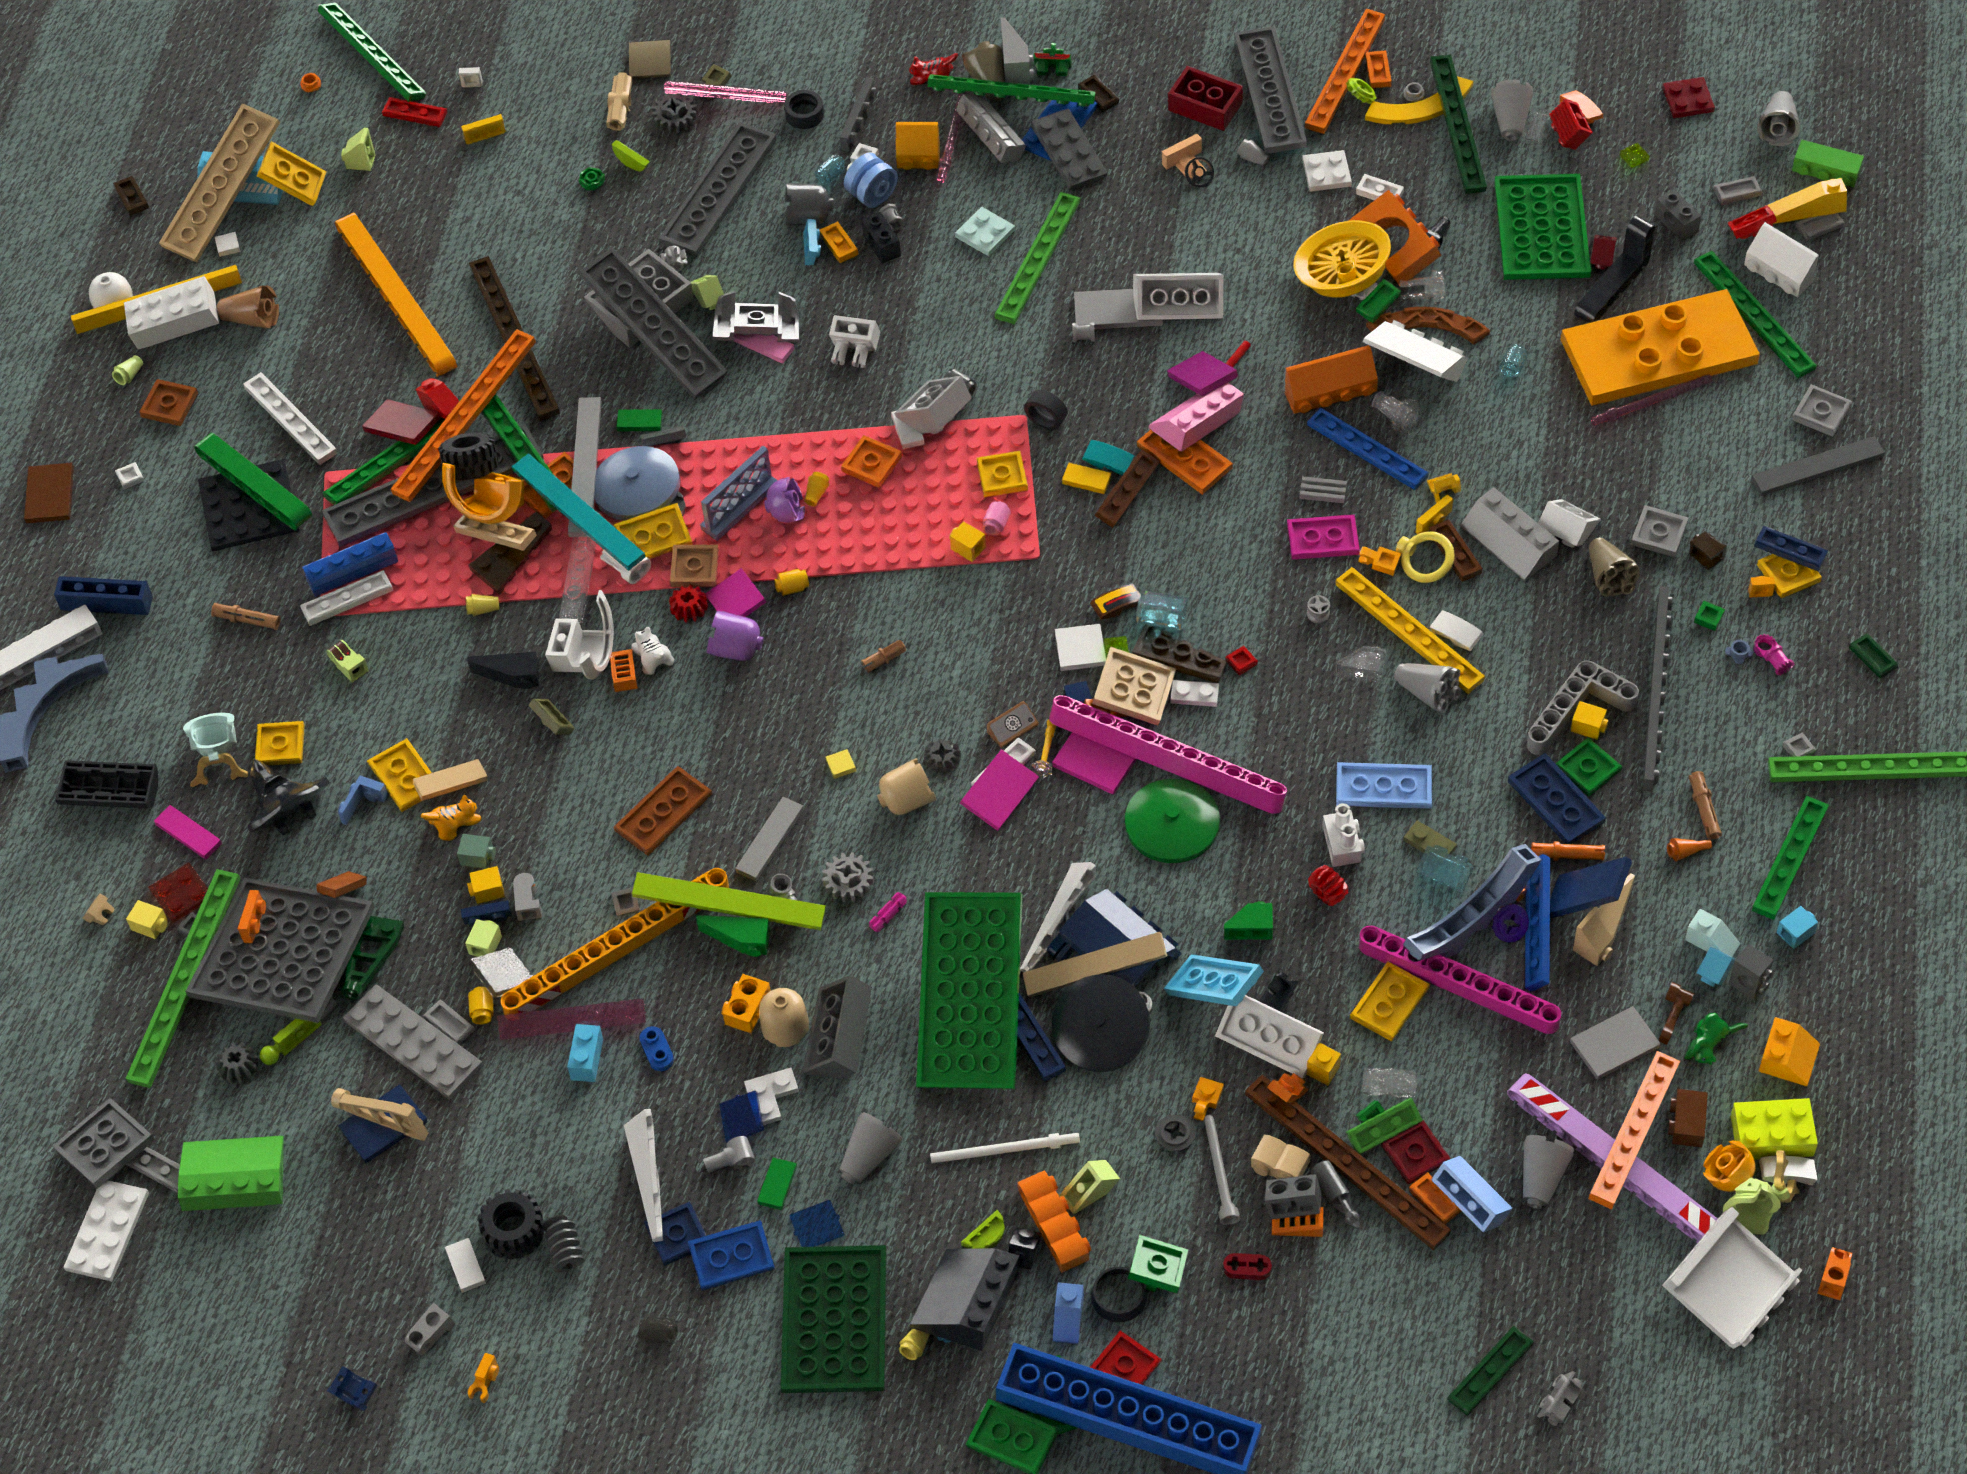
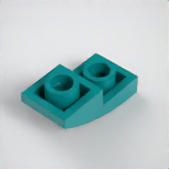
(1107, 456)

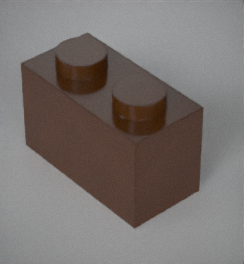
(1689, 1117)

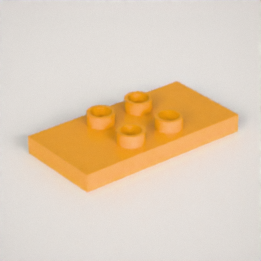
(1659, 347)

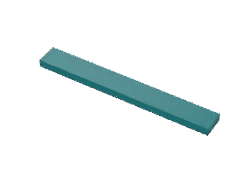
(578, 512)

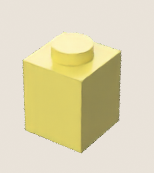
(147, 919)

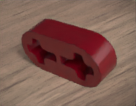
(1247, 1266)

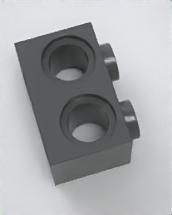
(1293, 1196)

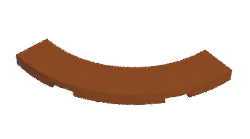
(1435, 318)

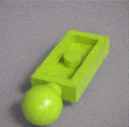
(287, 1040)

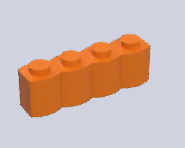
(1053, 1220)

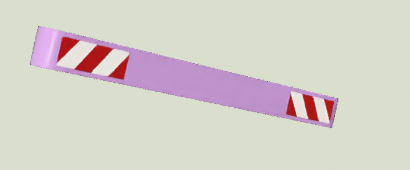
(1596, 1145)

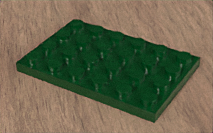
(834, 1319)

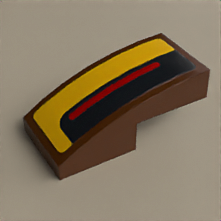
(1114, 601)

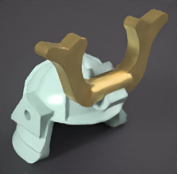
(213, 737)

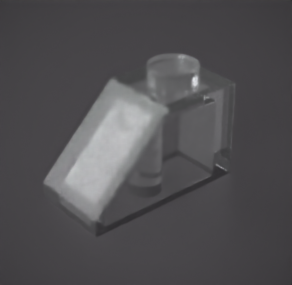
(1363, 665)

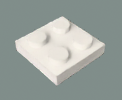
(1326, 170)

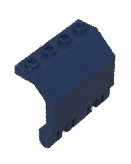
(1105, 923)

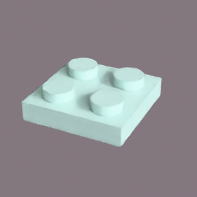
(985, 231)

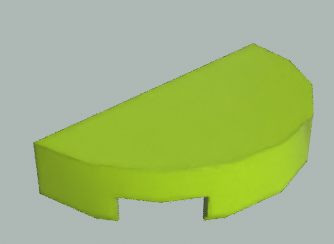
(629, 157)
(986, 1234)

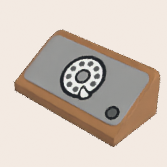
(1011, 724)

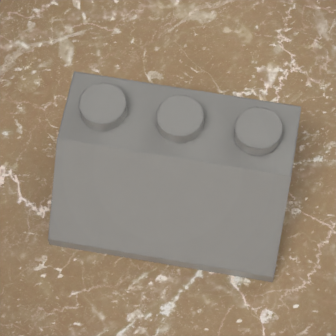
(934, 404)

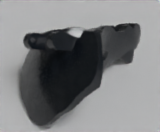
(281, 797)

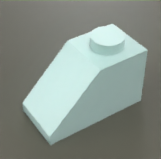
(1710, 931)

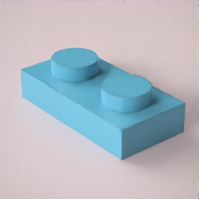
(810, 237)

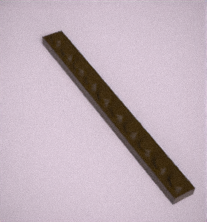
(507, 323)

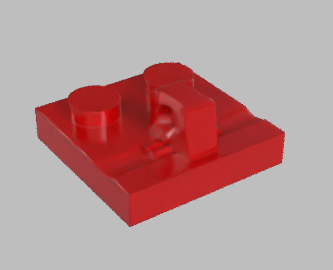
(1752, 222)

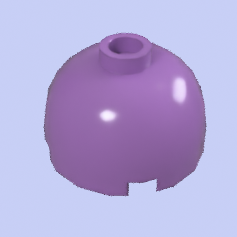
(784, 502)

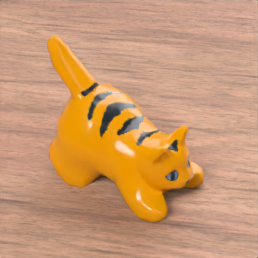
(451, 817)

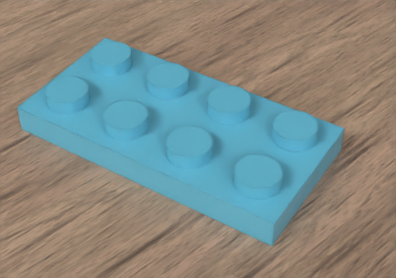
(1213, 980)

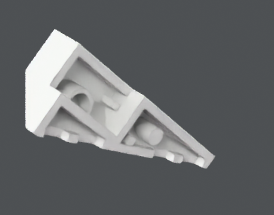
(1075, 883)
(642, 1149)

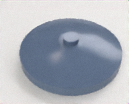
(636, 482)

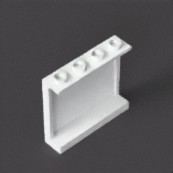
(1731, 1280)

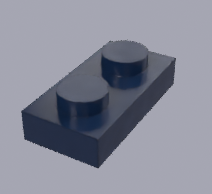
(494, 911)

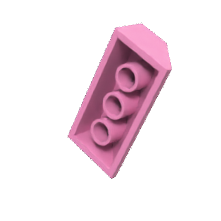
(1198, 416)

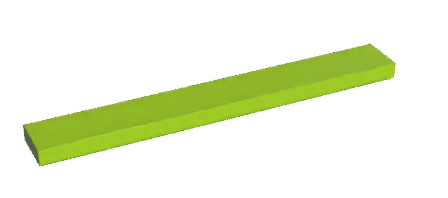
(728, 901)

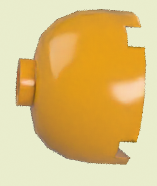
(1729, 1166)

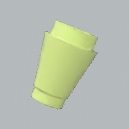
(127, 370)

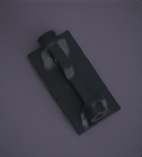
(1282, 991)

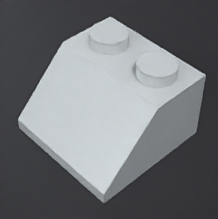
(1568, 522)

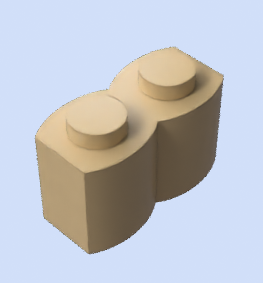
(1279, 1159)

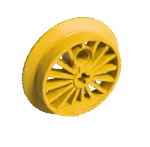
(1343, 258)

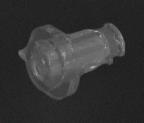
(1433, 287)
(1402, 414)

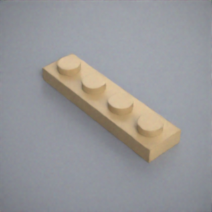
(500, 533)

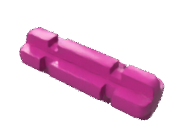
(887, 912)

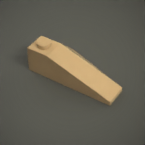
(1598, 929)

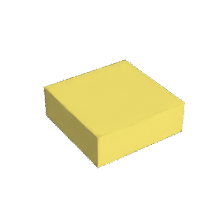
(840, 764)

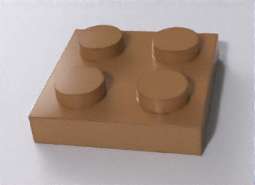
(694, 565)

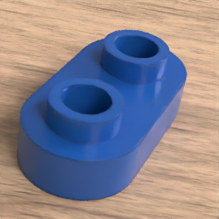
(656, 1047)

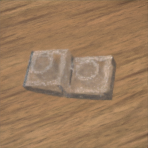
(1389, 1081)

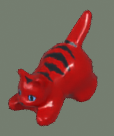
(938, 66)

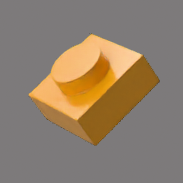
(1761, 586)

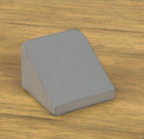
(624, 901)

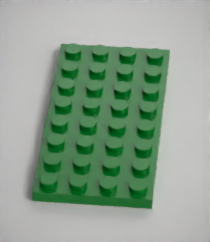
(969, 990)

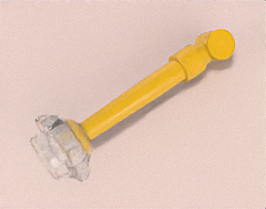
(1042, 767)

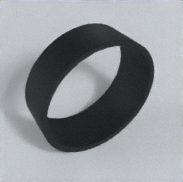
(1117, 1316)

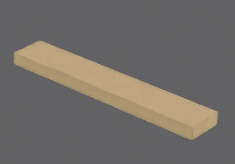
(1095, 963)

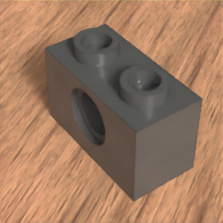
(1677, 215)
(1751, 972)

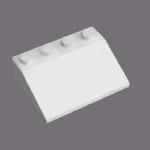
(1417, 350)

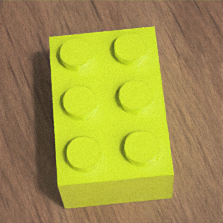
(1774, 1127)

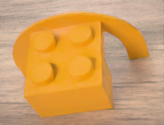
(494, 496)

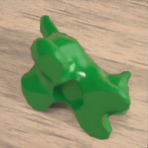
(1710, 1033)

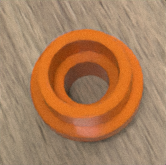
(310, 82)

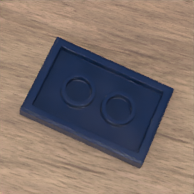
(372, 1138)

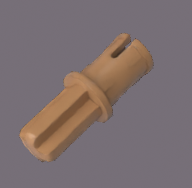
(884, 655)

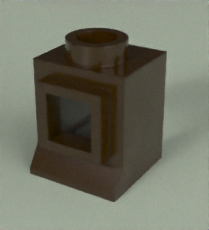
(1707, 550)

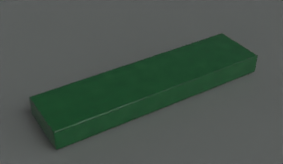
(1490, 1370)

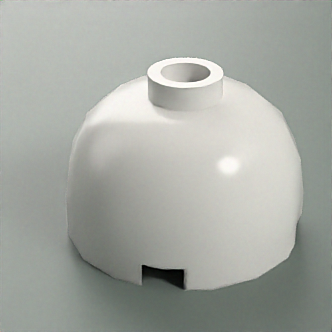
(108, 288)

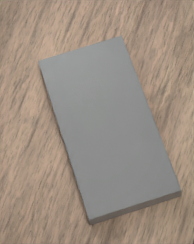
(1109, 309)

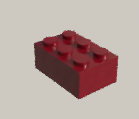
(1205, 98)

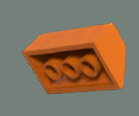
(1331, 379)

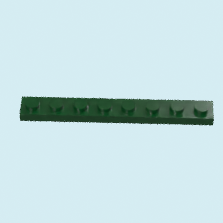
(1458, 124)

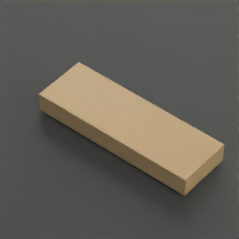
(450, 779)

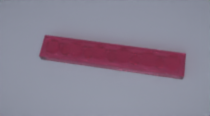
(565, 1019)

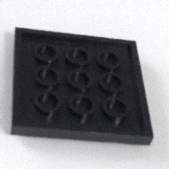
(236, 517)

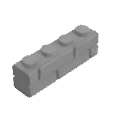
(990, 128)

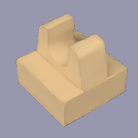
(95, 911)

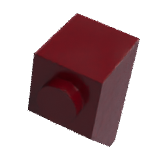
(1603, 251)

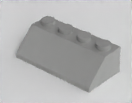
(1510, 534)

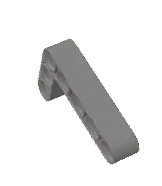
(1595, 684)

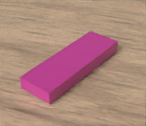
(187, 832)

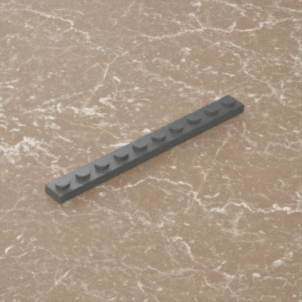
(1657, 697)

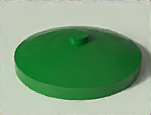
(1172, 820)

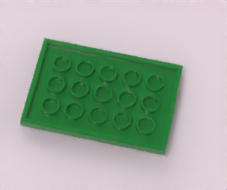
(1542, 226)

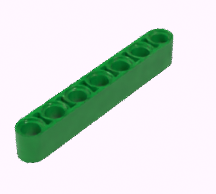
(253, 481)

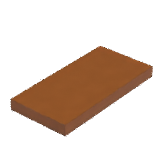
(662, 810)

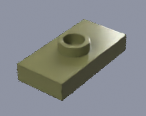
(551, 716)

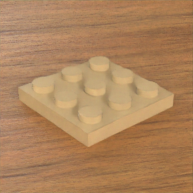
(1134, 686)

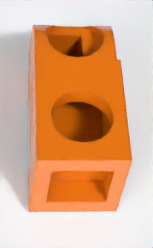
(1835, 1274)

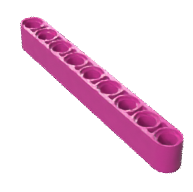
(1468, 987)

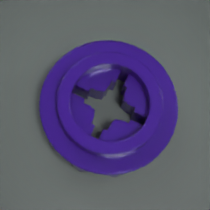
(1513, 932)

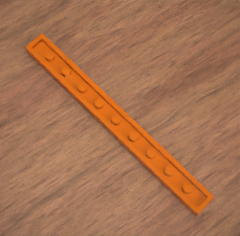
(464, 414)

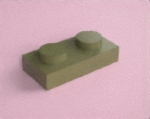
(1422, 835)

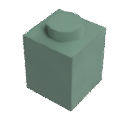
(476, 851)

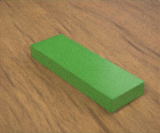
(1384, 1126)

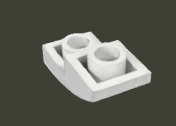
(1457, 630)
(1798, 1169)

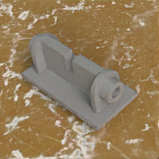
(1564, 1389)

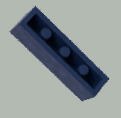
(104, 595)

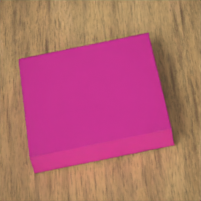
(736, 595)

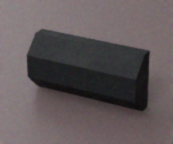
(107, 784)

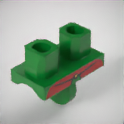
(1052, 58)

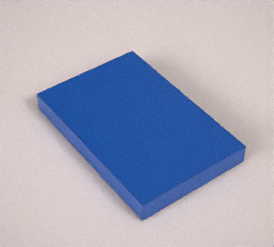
(731, 1255)

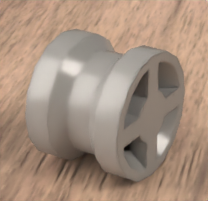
(1322, 605)

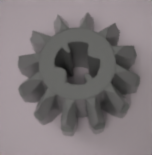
(245, 1064)

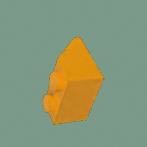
(917, 145)
(1789, 1052)

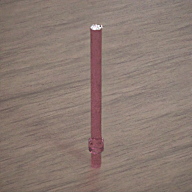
(945, 162)
(1614, 413)

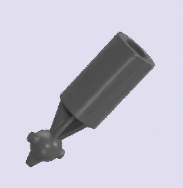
(1335, 1191)

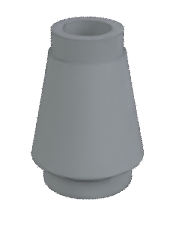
(1252, 152)

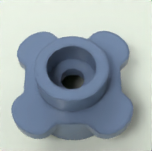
(1739, 645)

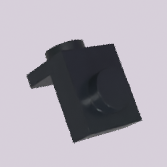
(1024, 1244)

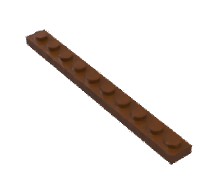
(1350, 1164)

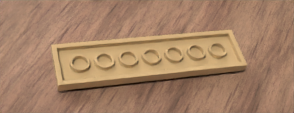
(219, 183)

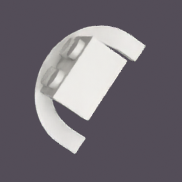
(581, 650)

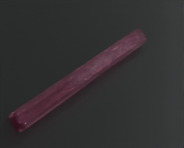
(725, 92)

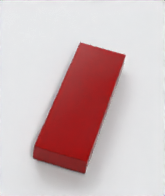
(414, 112)

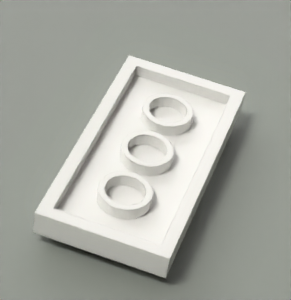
(1269, 1035)
(106, 1230)

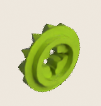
(1361, 90)

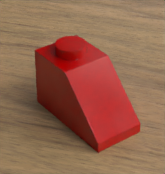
(437, 397)

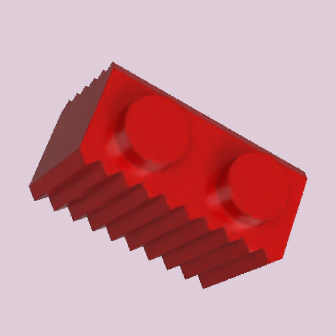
(1570, 124)

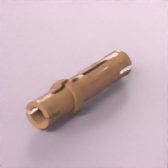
(270, 621)
(1702, 797)

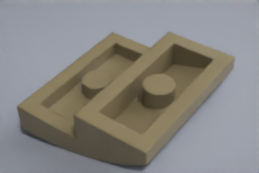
(649, 59)

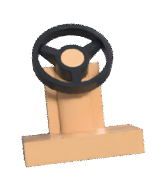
(1184, 158)

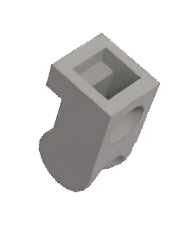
(524, 894)
(429, 1329)

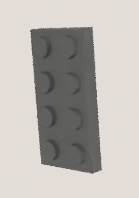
(1069, 149)

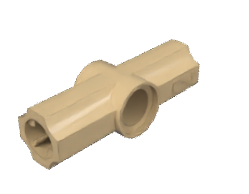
(619, 101)

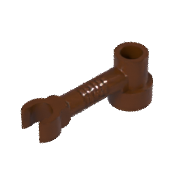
(1680, 998)

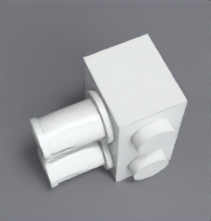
(856, 334)
(1342, 836)

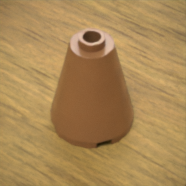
(250, 307)

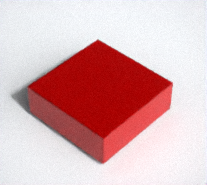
(1241, 660)

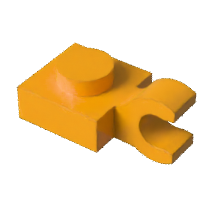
(1381, 560)
(1206, 1095)
(486, 1372)

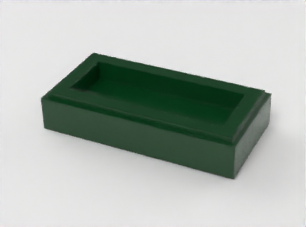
(1873, 655)

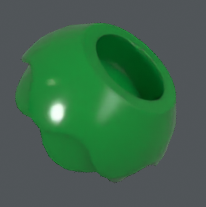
(591, 179)

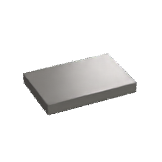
(1615, 1042)

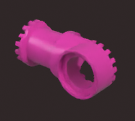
(1773, 655)

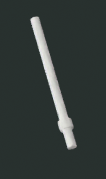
(1053, 1141)

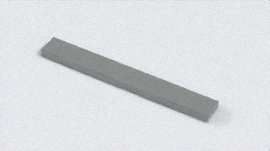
(585, 454)

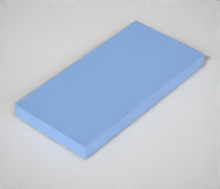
(1384, 785)

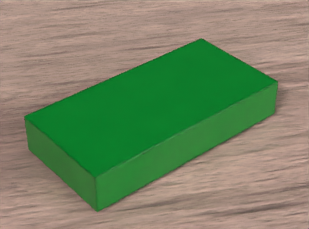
(1378, 301)
(639, 420)
(777, 1183)

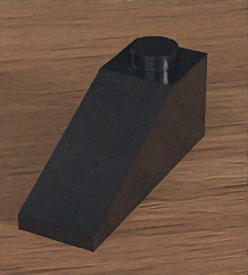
(512, 669)

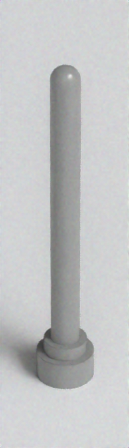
(1228, 1212)

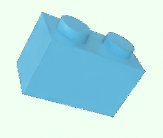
(585, 1053)

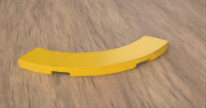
(1412, 112)

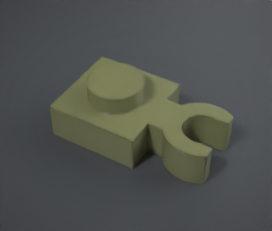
(716, 76)

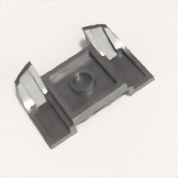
(763, 319)

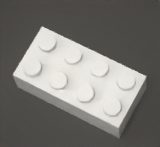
(171, 313)

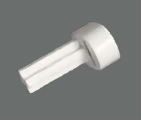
(631, 576)

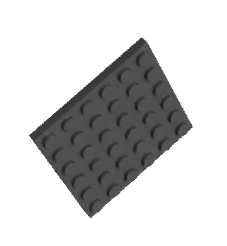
(293, 957)

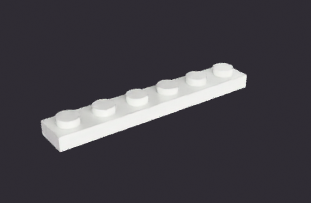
(290, 418)

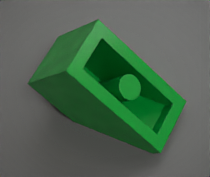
(1251, 923)

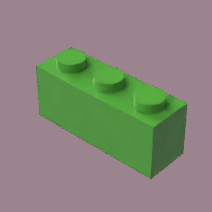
(1827, 163)

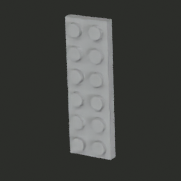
(412, 1041)

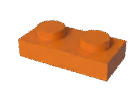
(1378, 69)
(250, 919)

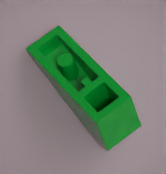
(740, 933)

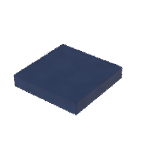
(678, 1228)

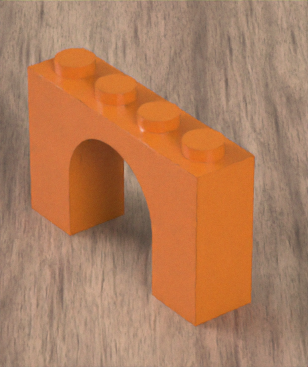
(1419, 249)

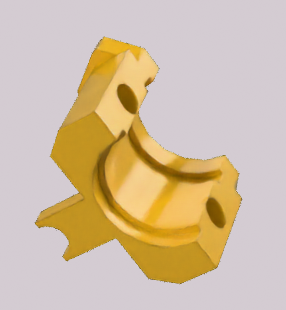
(1444, 483)

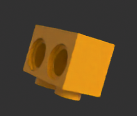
(745, 1003)

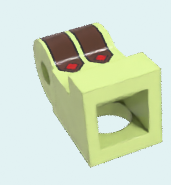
(347, 660)

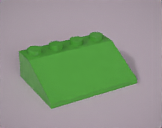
(231, 1173)

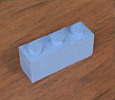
(1471, 1194)

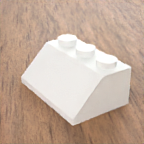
(1781, 260)

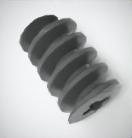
(562, 1243)

